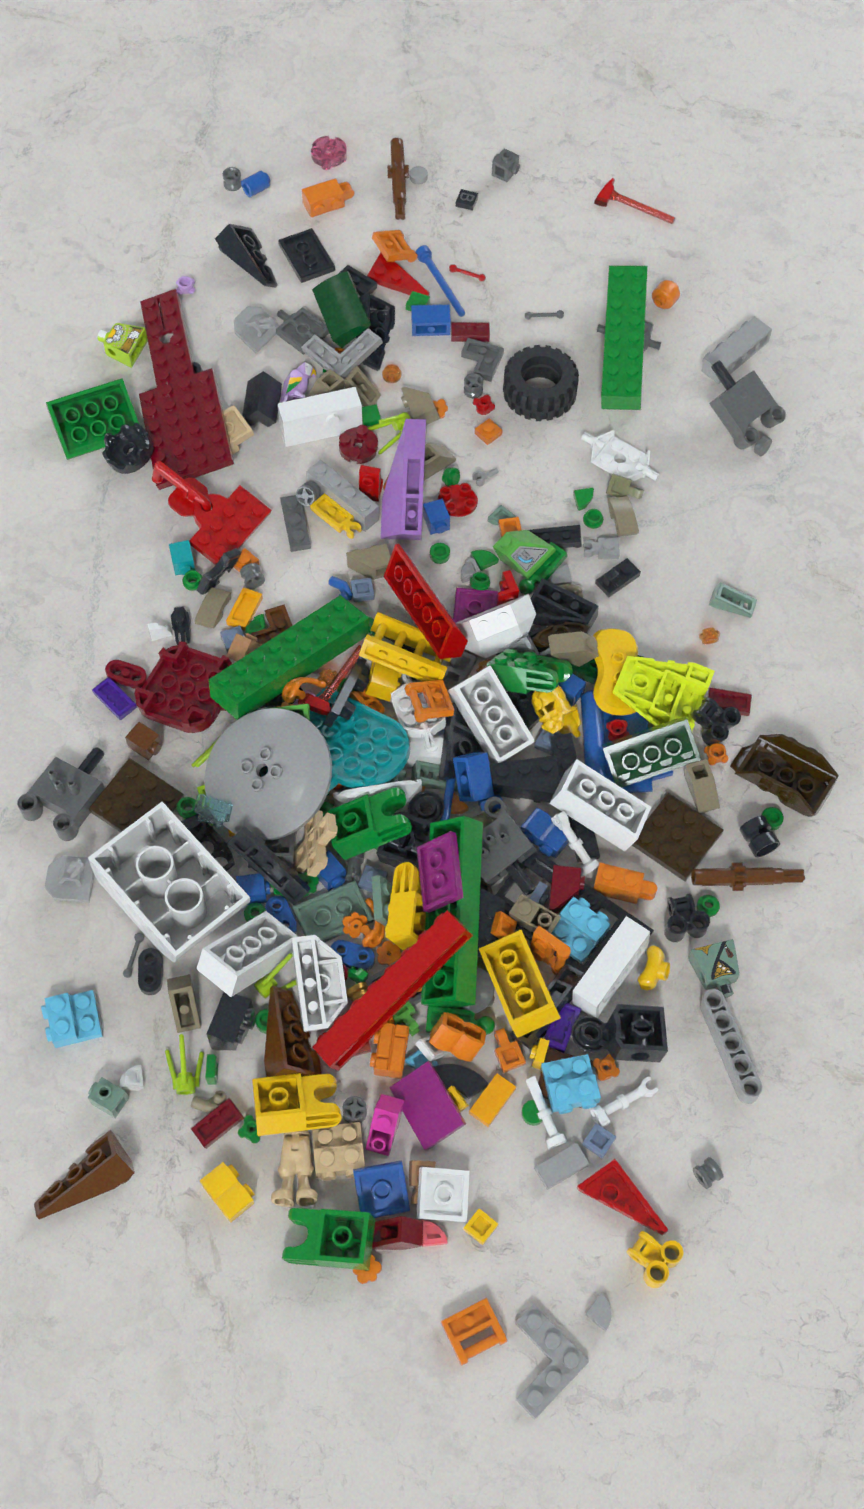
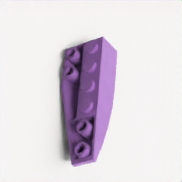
(404, 488)

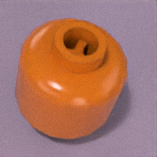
(666, 294)

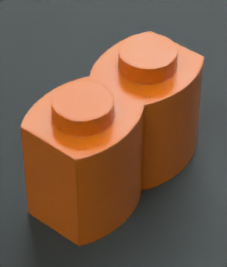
(457, 1037)

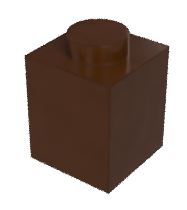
(144, 741)

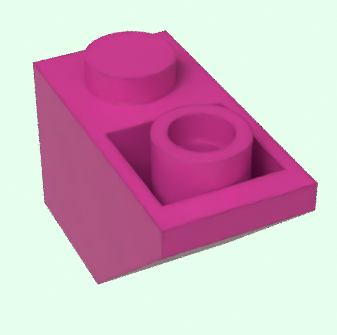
(384, 1124)

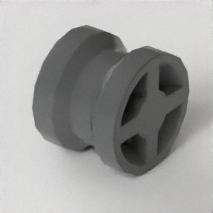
(232, 179)
(473, 385)
(304, 497)
(252, 576)
(355, 1105)
(708, 1173)

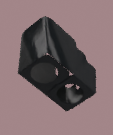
(205, 832)

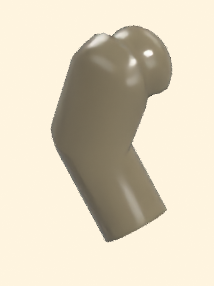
(572, 588)
(210, 1104)

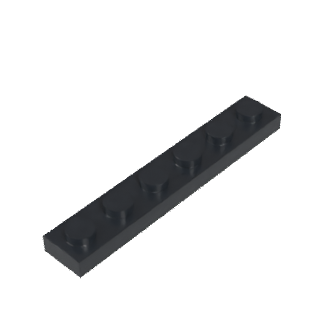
(564, 751)

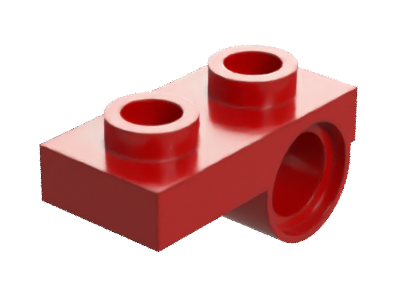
(370, 482)

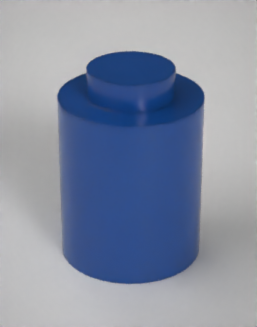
(255, 183)

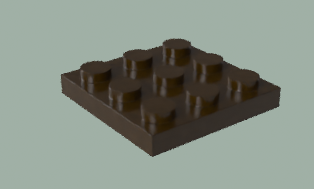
(132, 795)
(677, 837)

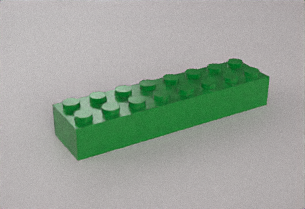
(624, 338)
(287, 656)
(456, 980)

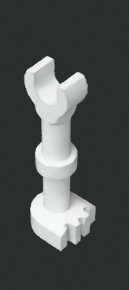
(562, 822)
(600, 1114)
(555, 1138)

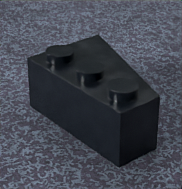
(558, 605)
(526, 778)

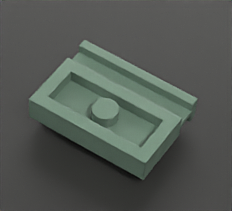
(381, 898)

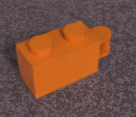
(326, 197)
(623, 884)

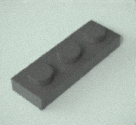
(295, 524)

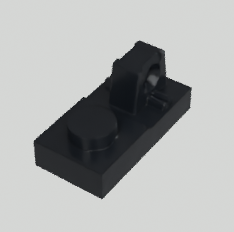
(618, 577)

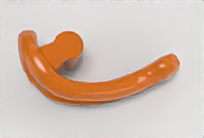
(291, 689)
(374, 936)

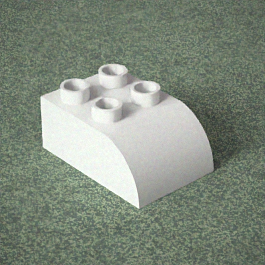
(167, 882)

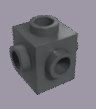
(505, 165)

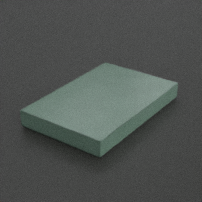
(325, 912)

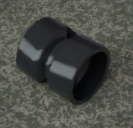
(759, 835)

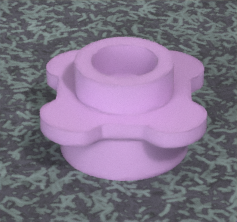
(185, 285)

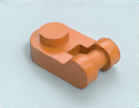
(367, 700)

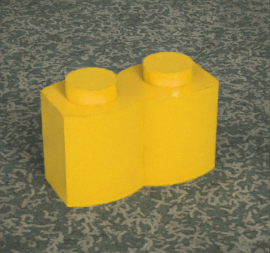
(227, 1191)

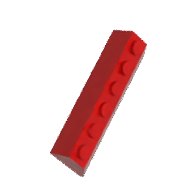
(424, 606)

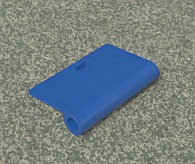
(596, 734)

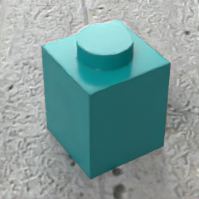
(181, 557)

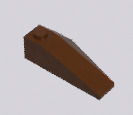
(286, 1042)
(96, 1174)

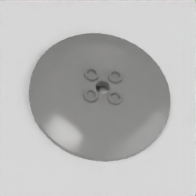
(296, 775)

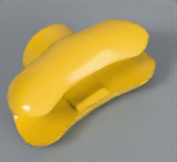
(654, 970)

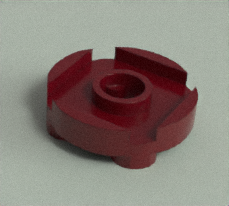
(358, 435)

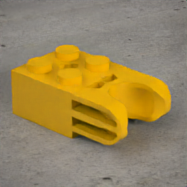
(405, 908)
(294, 1103)

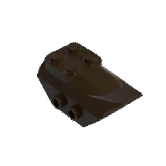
(788, 770)

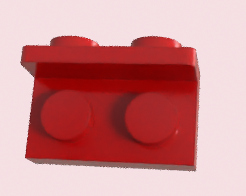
(508, 588)

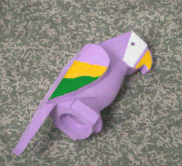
(297, 382)

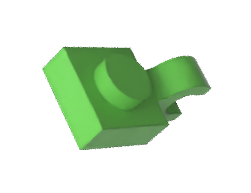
(404, 1016)

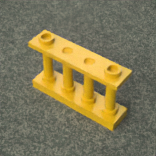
(397, 658)

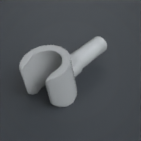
(478, 474)

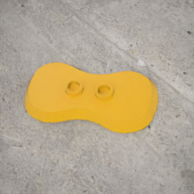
(613, 649)

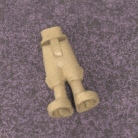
(294, 1161)

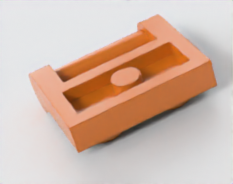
(393, 246)
(436, 697)
(543, 948)
(469, 1323)

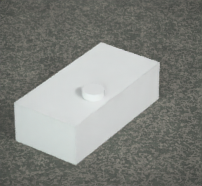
(319, 416)
(491, 715)
(600, 805)
(246, 953)
(611, 967)

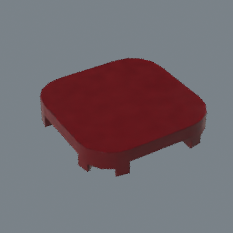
(180, 690)

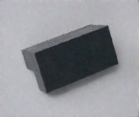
(262, 400)

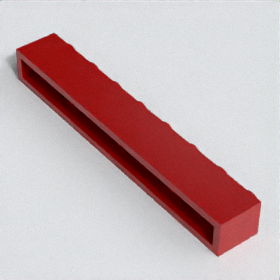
(392, 990)

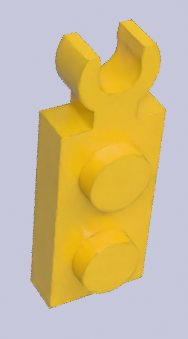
(335, 515)

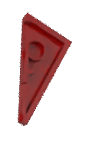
(394, 277)
(616, 1190)

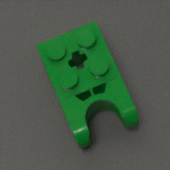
(529, 671)
(369, 822)
(324, 1238)

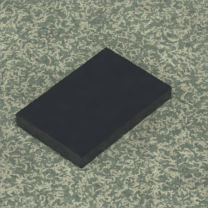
(306, 255)

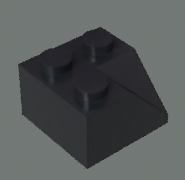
(231, 1022)

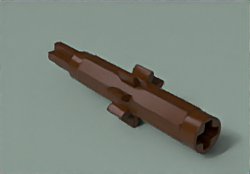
(398, 172)
(739, 876)

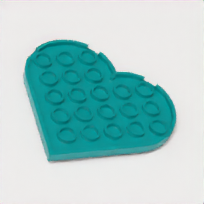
(364, 748)

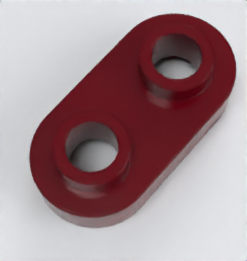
(127, 673)

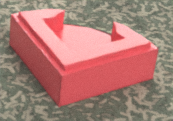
(433, 1234)

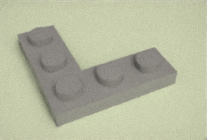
(342, 363)
(564, 1358)

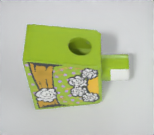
(124, 342)

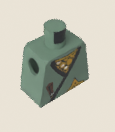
(716, 966)

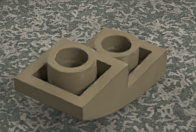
(623, 515)
(212, 608)

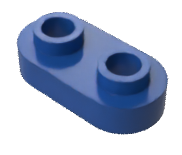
(283, 913)
(352, 954)

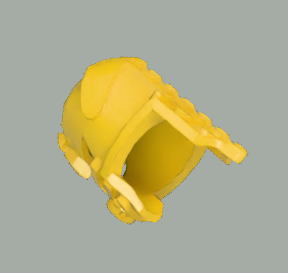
(556, 712)

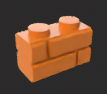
(390, 1051)

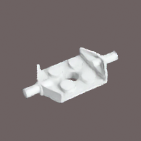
(608, 448)
(405, 715)

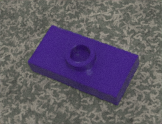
(114, 698)
(560, 1030)

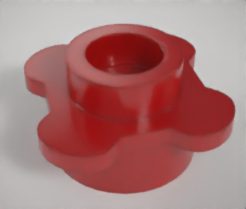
(484, 405)
(613, 726)

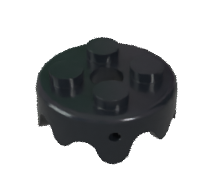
(119, 444)

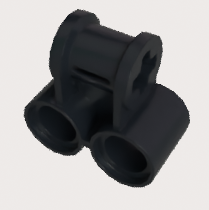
(714, 719)
(683, 915)

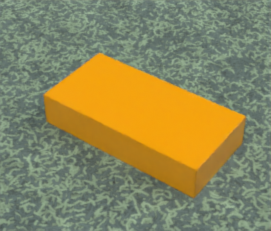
(244, 608)
(492, 1100)

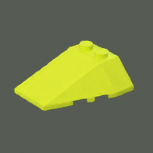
(662, 689)

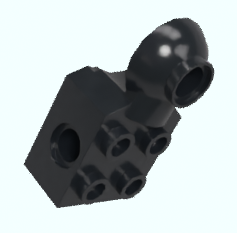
(405, 848)
(628, 1035)

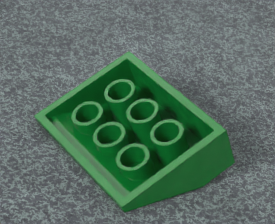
(90, 414)

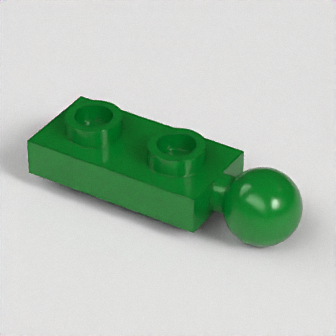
(527, 586)
(435, 1013)

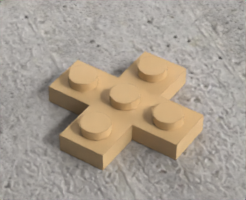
(312, 851)

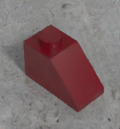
(565, 886)
(398, 1234)

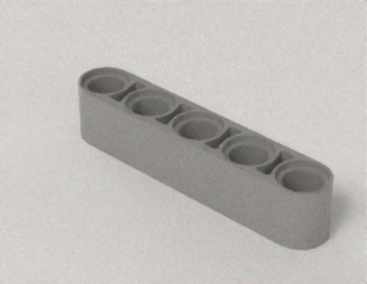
(728, 1056)

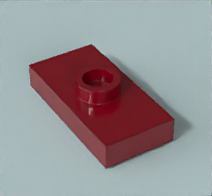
(462, 330)
(728, 698)
(217, 1123)

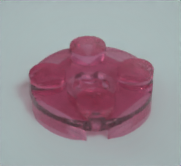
(326, 160)

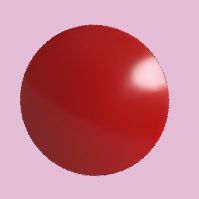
(459, 499)

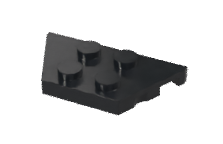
(457, 742)
(487, 909)

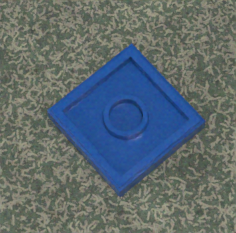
(382, 1189)

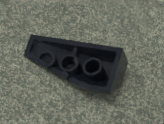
(244, 248)
(382, 321)

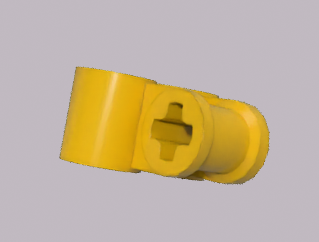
(654, 1257)

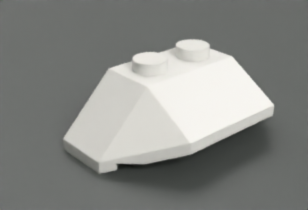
(498, 627)
(410, 788)
(318, 982)

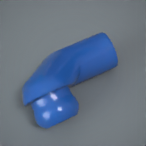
(342, 586)

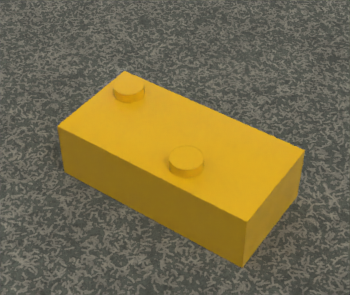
(519, 983)

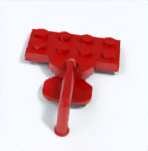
(225, 525)

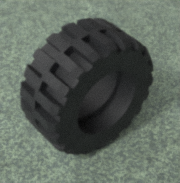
(540, 363)

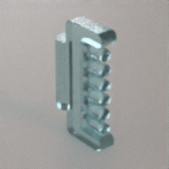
(212, 810)

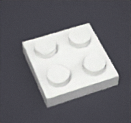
(442, 1194)

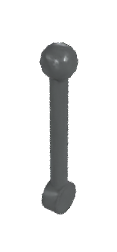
(560, 314)
(138, 938)

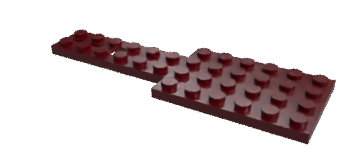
(185, 408)

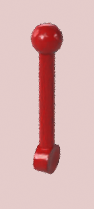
(453, 268)

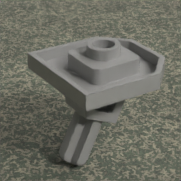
(255, 327)
(70, 879)

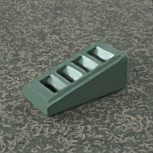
(731, 606)
(426, 768)

